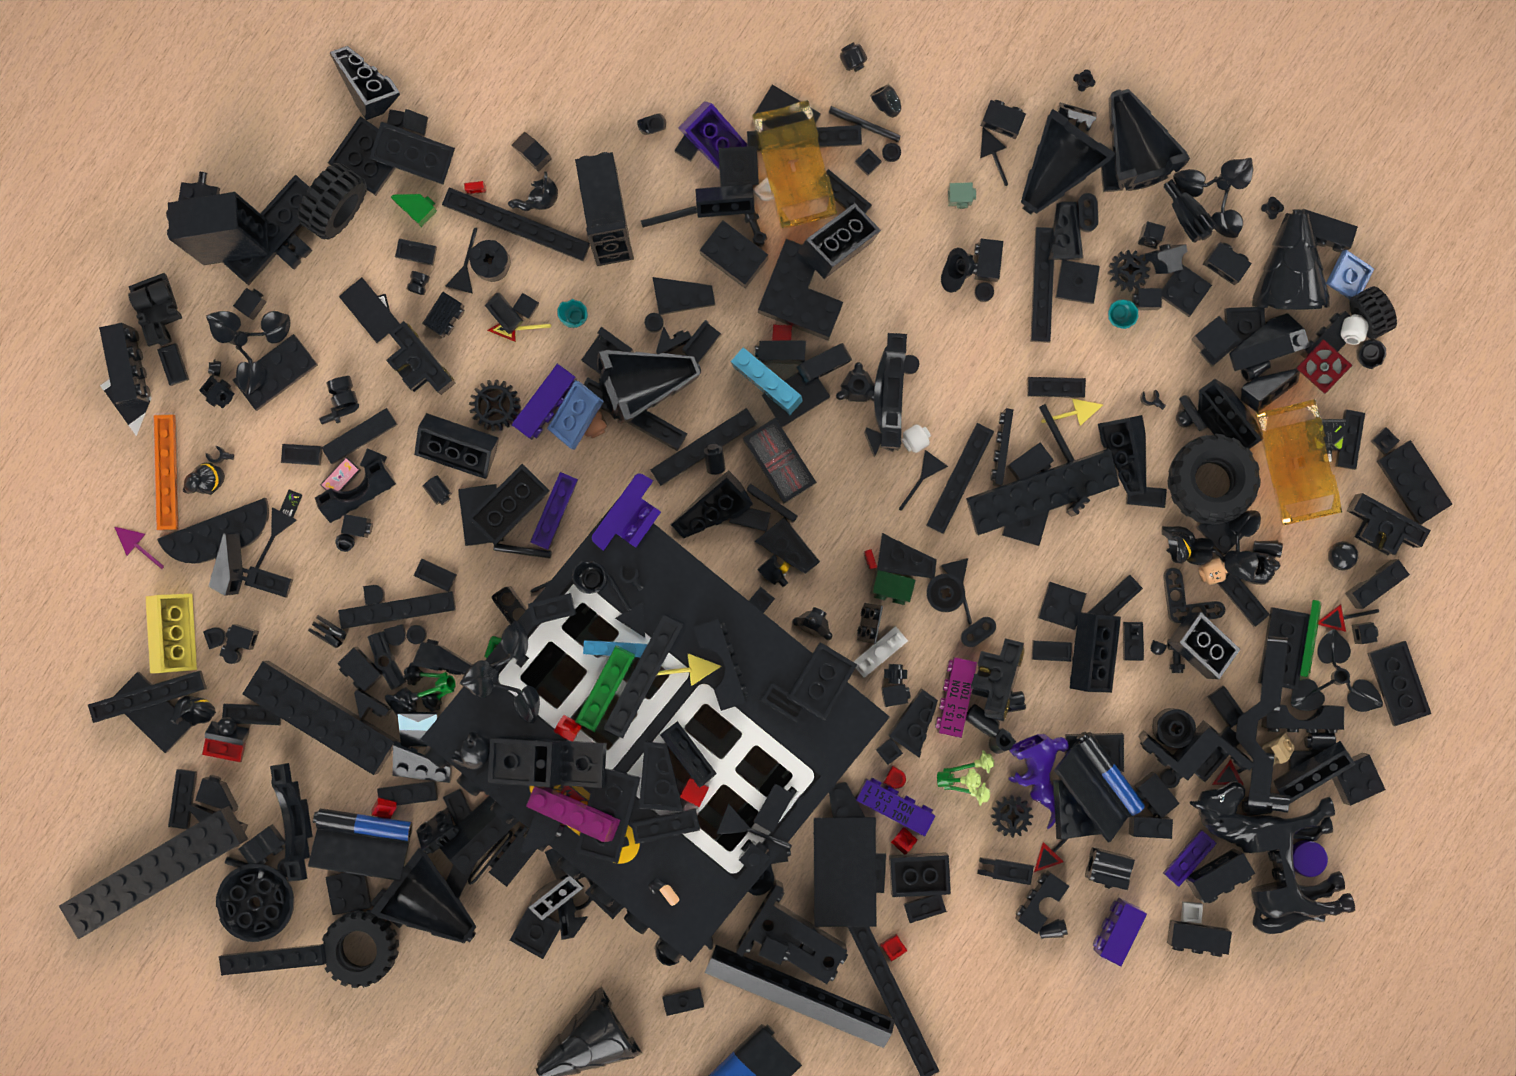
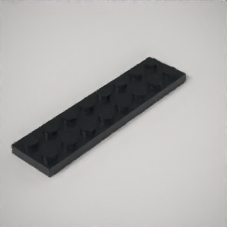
(1042, 492)

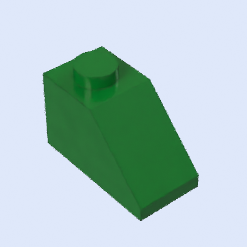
(416, 206)

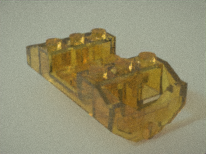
(791, 143)
(1302, 441)

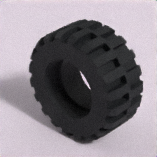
(332, 201)
(344, 969)

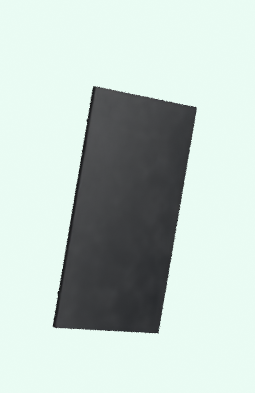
(845, 872)

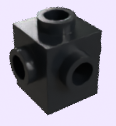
(217, 392)

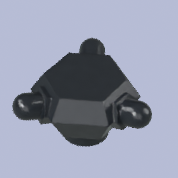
(857, 386)
(814, 623)

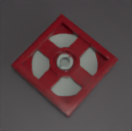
(1324, 366)

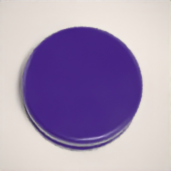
(1309, 858)

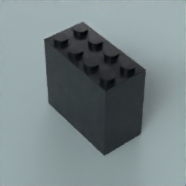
(217, 228)

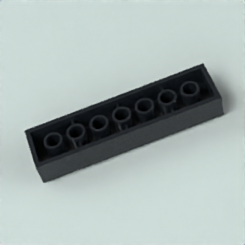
(320, 717)

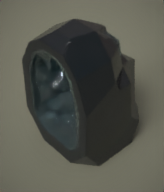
(887, 101)

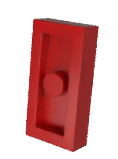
(223, 750)

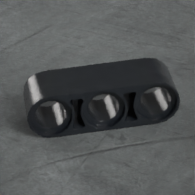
(824, 363)

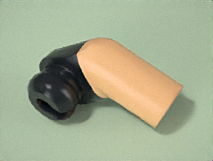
(665, 889)

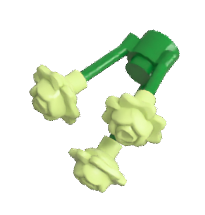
(972, 779)

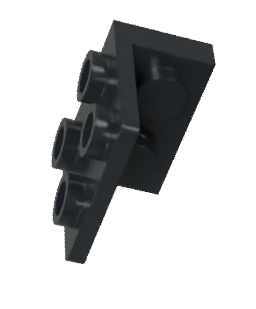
(603, 342)

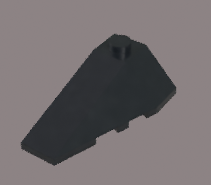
(368, 87)
(1128, 447)

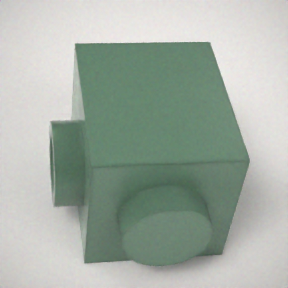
(961, 195)

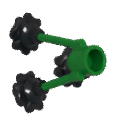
(430, 699)

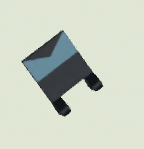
(413, 726)

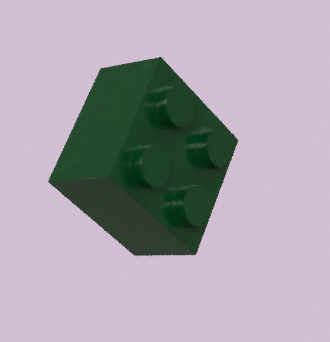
(892, 586)

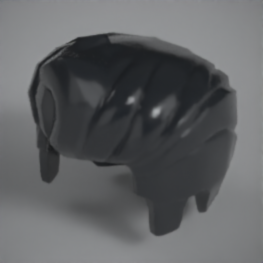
(1266, 568)

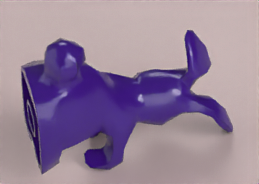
(1039, 756)

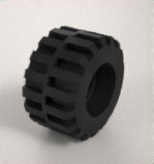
(1376, 310)

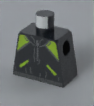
(1334, 435)

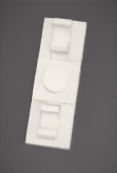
(880, 651)

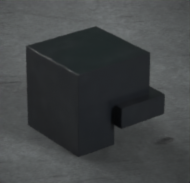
(1216, 341)

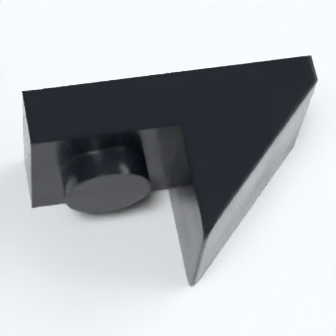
(409, 121)
(667, 344)
(874, 440)
(366, 702)
(568, 923)

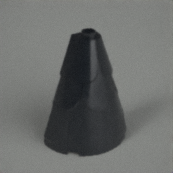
(1141, 144)
(1061, 162)
(1293, 270)
(642, 380)
(425, 902)
(588, 1041)

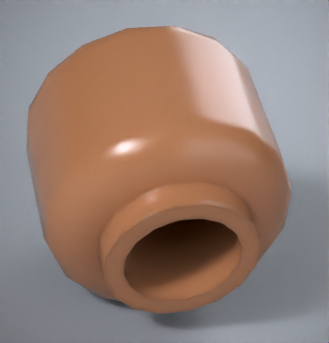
(597, 426)

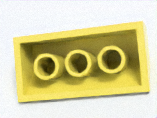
(171, 633)

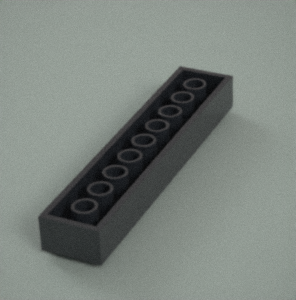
(153, 872)

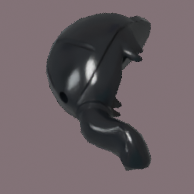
(540, 198)

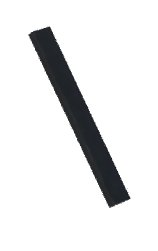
(516, 224)

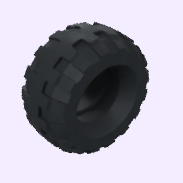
(1234, 459)

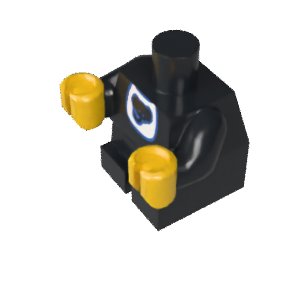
(773, 571)

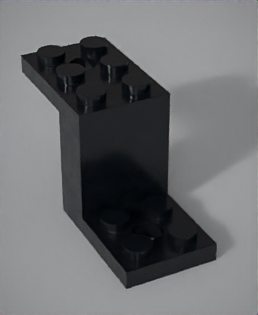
(1191, 757)

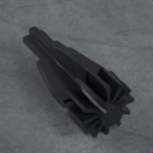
(1190, 213)

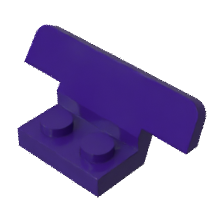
(629, 516)

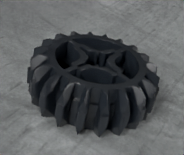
(490, 412)

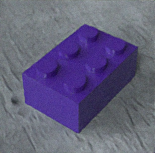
(1119, 931)

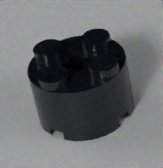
(479, 260)
(941, 582)
(1183, 732)

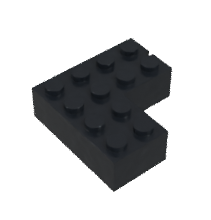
(792, 301)

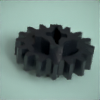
(1129, 262)
(1020, 816)

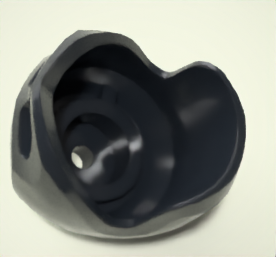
(472, 754)

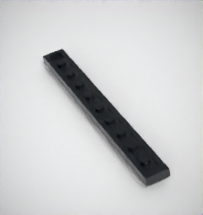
(894, 1000)

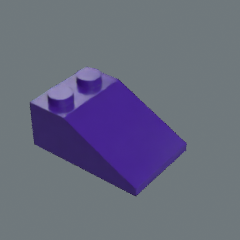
(710, 131)

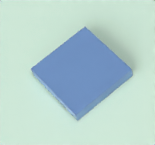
(1349, 275)

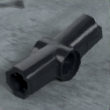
(390, 672)

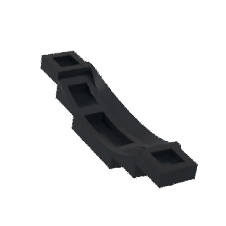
(889, 390)
(295, 820)

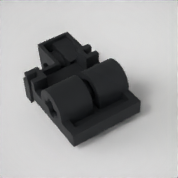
(154, 308)

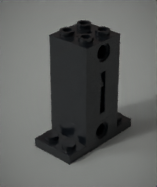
(604, 209)
(806, 942)

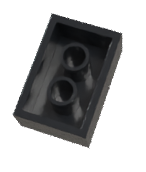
(734, 254)
(1203, 645)
(919, 874)
(1220, 876)

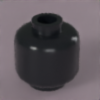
(853, 57)

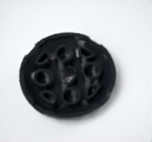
(241, 915)

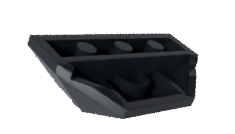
(1227, 414)

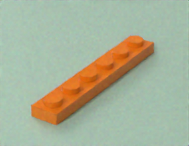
(166, 472)

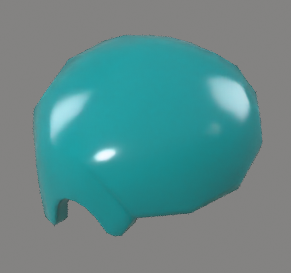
(572, 313)
(1123, 314)

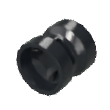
(417, 283)

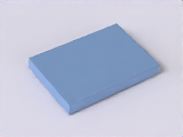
(575, 415)

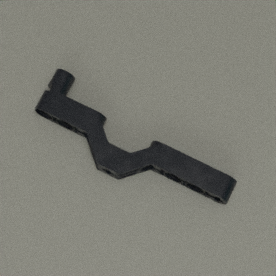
(1247, 728)

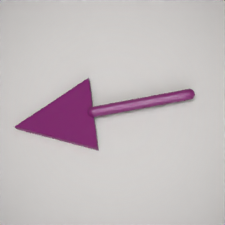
(130, 540)

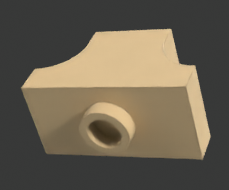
(1281, 747)

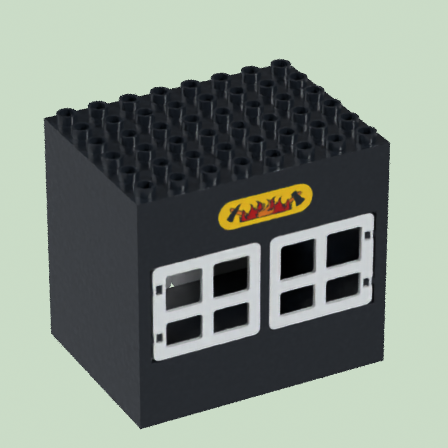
(696, 866)

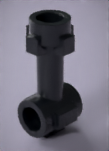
(759, 237)
(1176, 667)

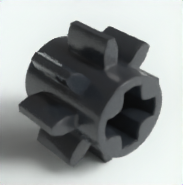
(895, 674)

